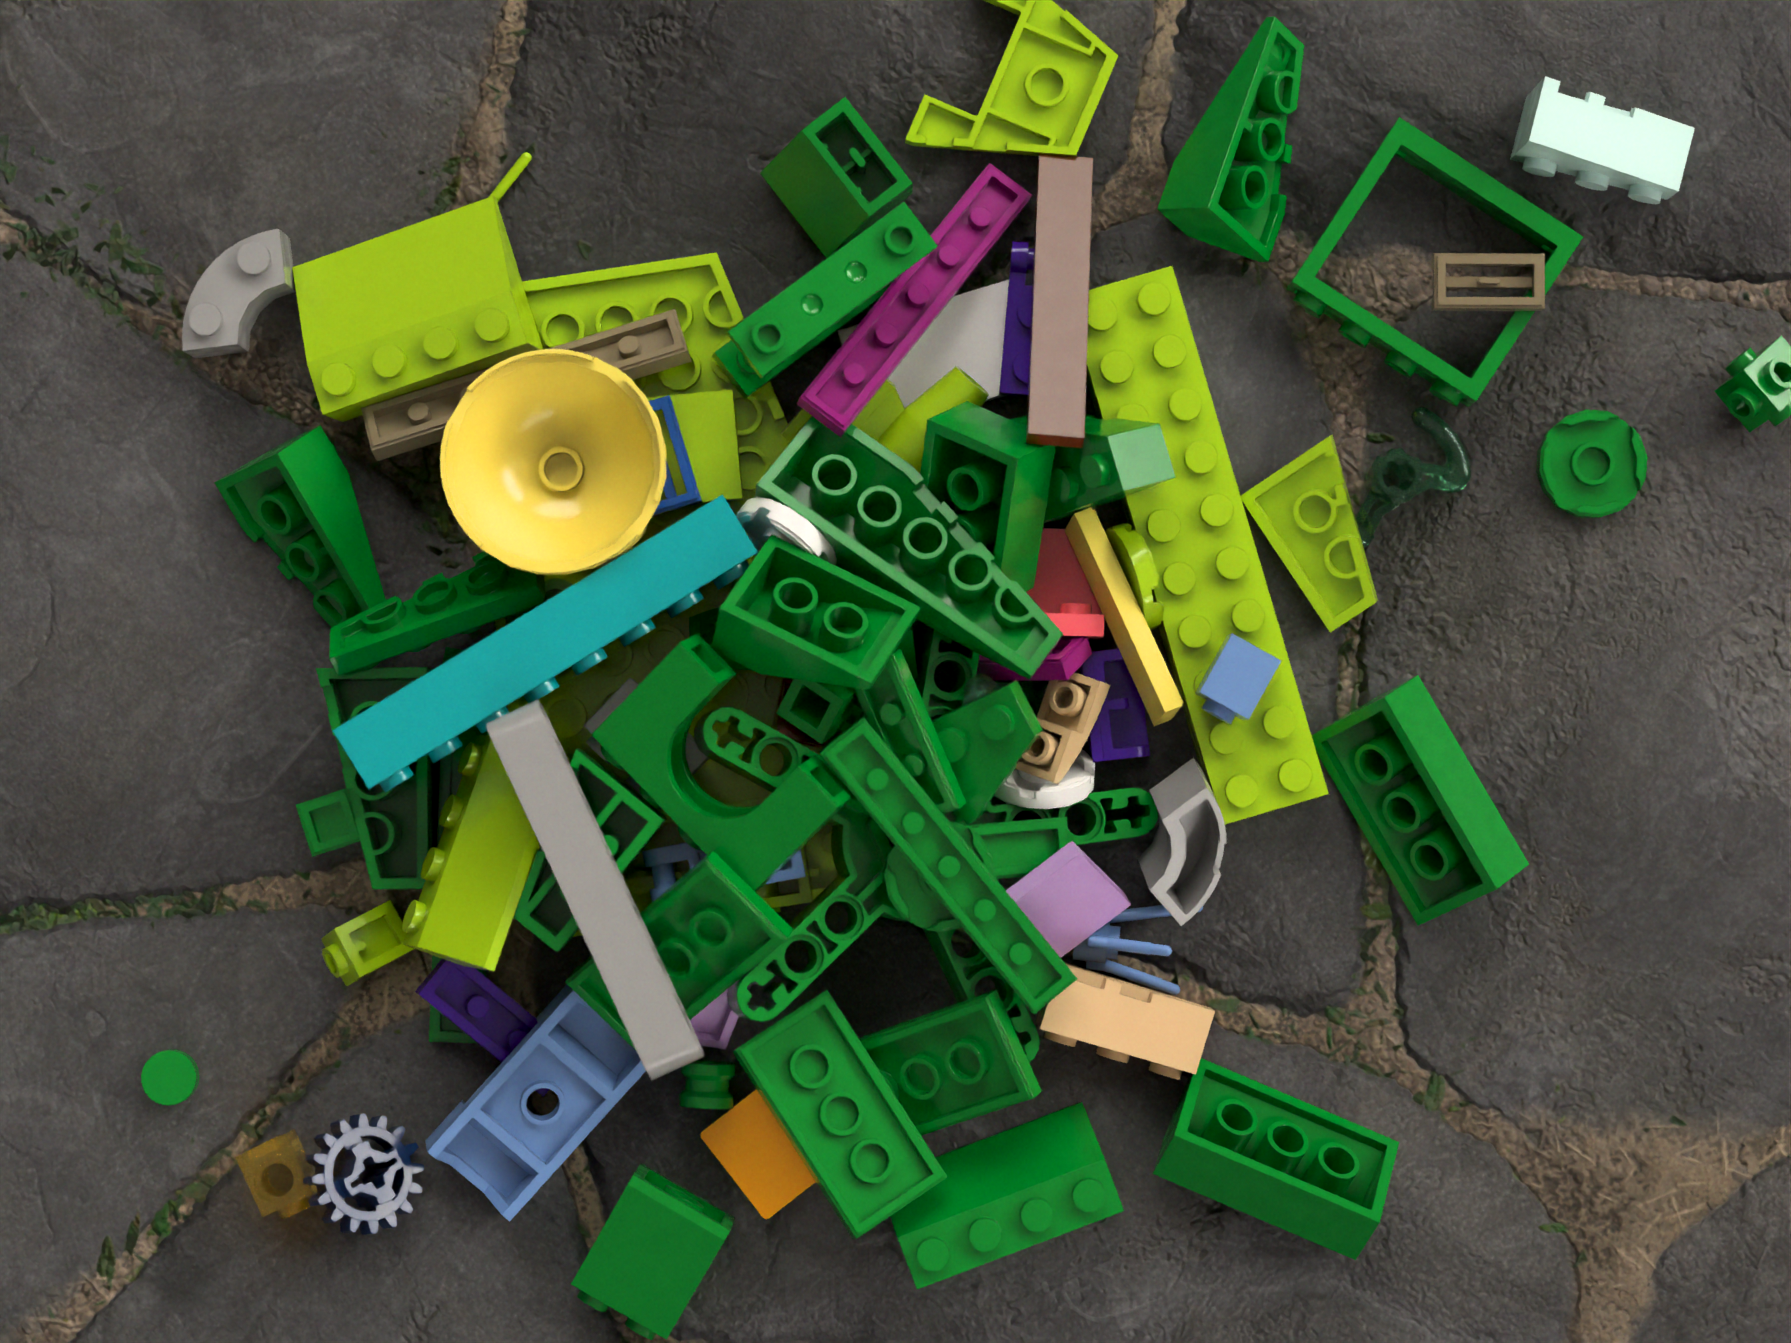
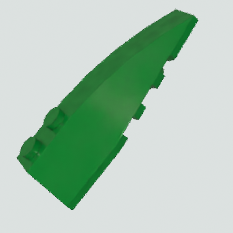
(908, 543)

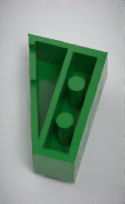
(1113, 463)
(627, 827)

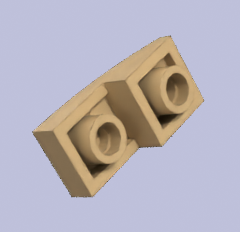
(1066, 720)

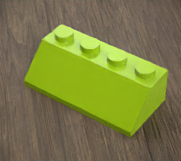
(476, 868)

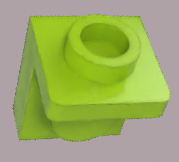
(365, 943)

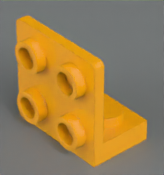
(758, 1155)

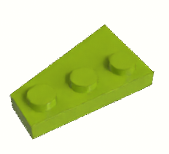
(1315, 533)

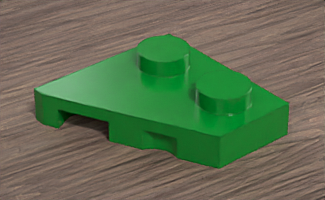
(986, 743)

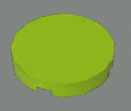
(1138, 568)

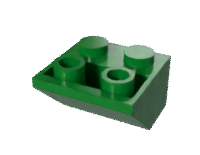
(837, 178)

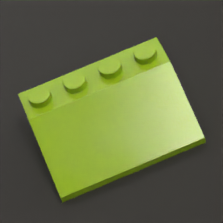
(412, 309)

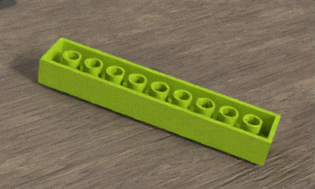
(1201, 542)

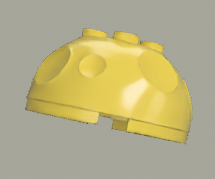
(553, 462)

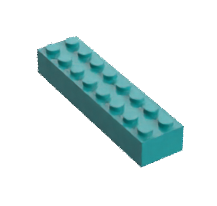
(546, 642)

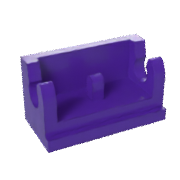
(1121, 724)

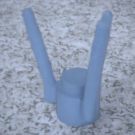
(1107, 942)

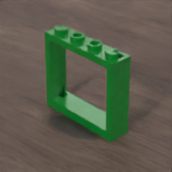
(1474, 187)

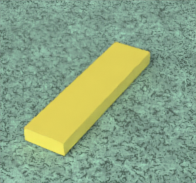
(1123, 616)

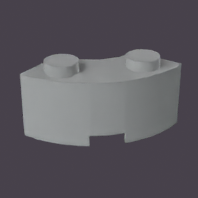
(235, 293)
(1188, 844)

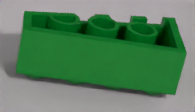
(393, 825)

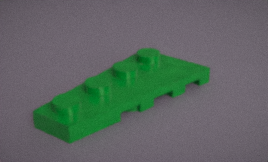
(434, 613)

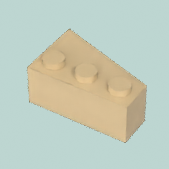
(1128, 1022)

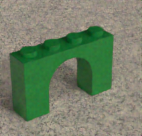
(649, 742)

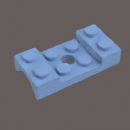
(507, 1146)

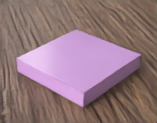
(1068, 898)

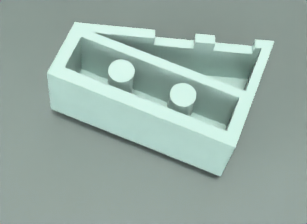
(1601, 144)

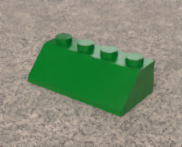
(1419, 801)
(1278, 1159)
(1007, 1196)

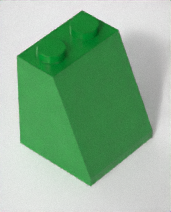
(652, 1253)

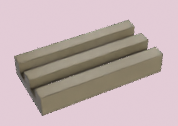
(1441, 282)

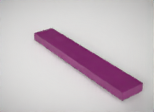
(914, 301)

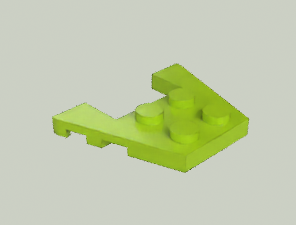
(1038, 94)

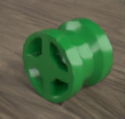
(707, 1085)

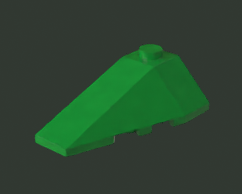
(1231, 165)
(310, 517)

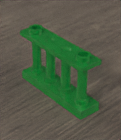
(822, 301)

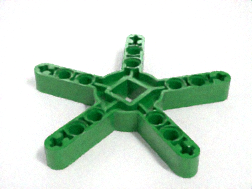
(862, 850)

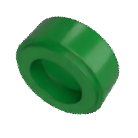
(170, 1077)

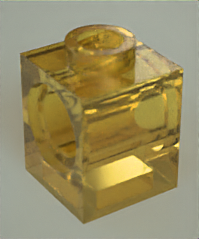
(255, 1167)

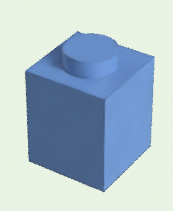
(1236, 679)

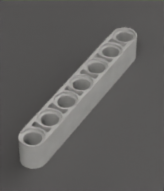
(595, 889)

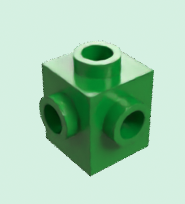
(1753, 388)

